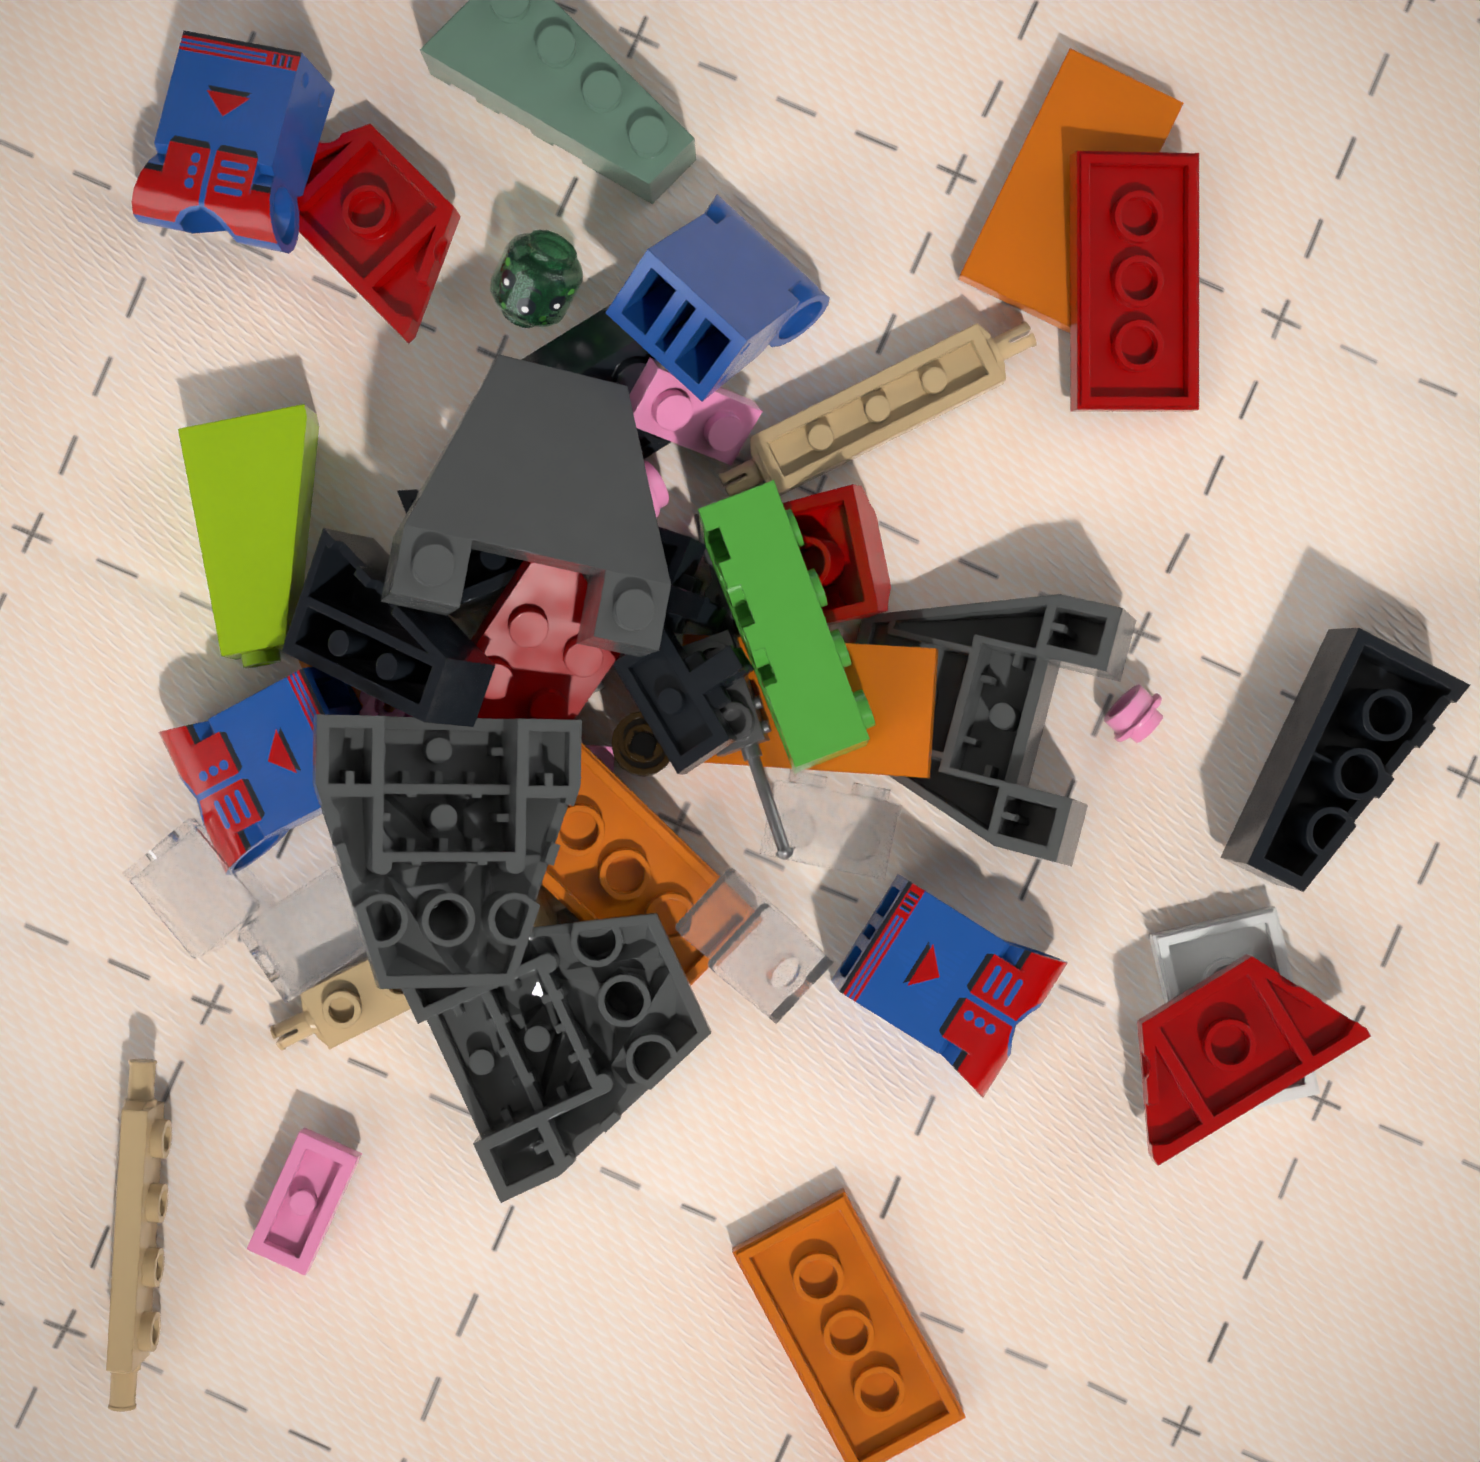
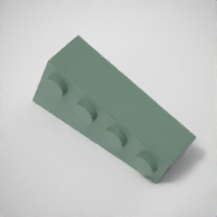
(562, 87)

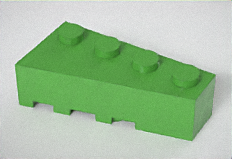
(783, 626)

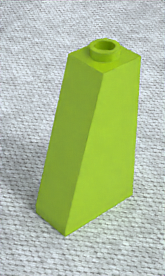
(252, 520)

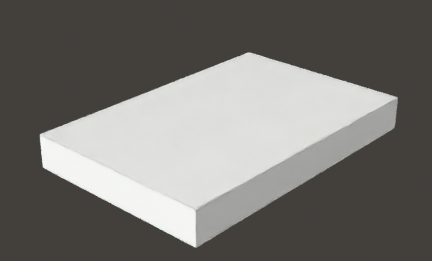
(1201, 949)

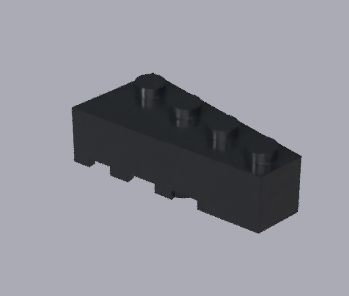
(1335, 753)

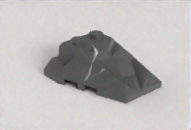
(444, 837)
(567, 1046)

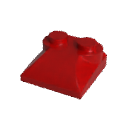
(845, 551)

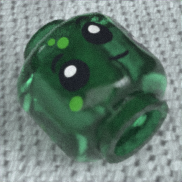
(536, 279)

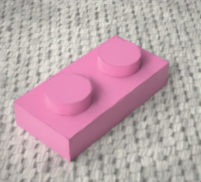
(675, 414)
(304, 1201)

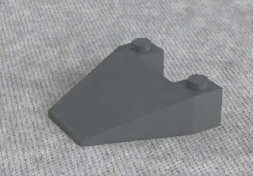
(546, 477)
(993, 703)

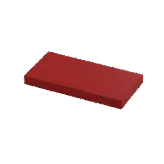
(1134, 281)

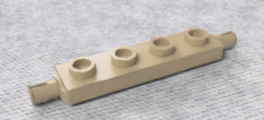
(878, 409)
(351, 1002)
(136, 1260)

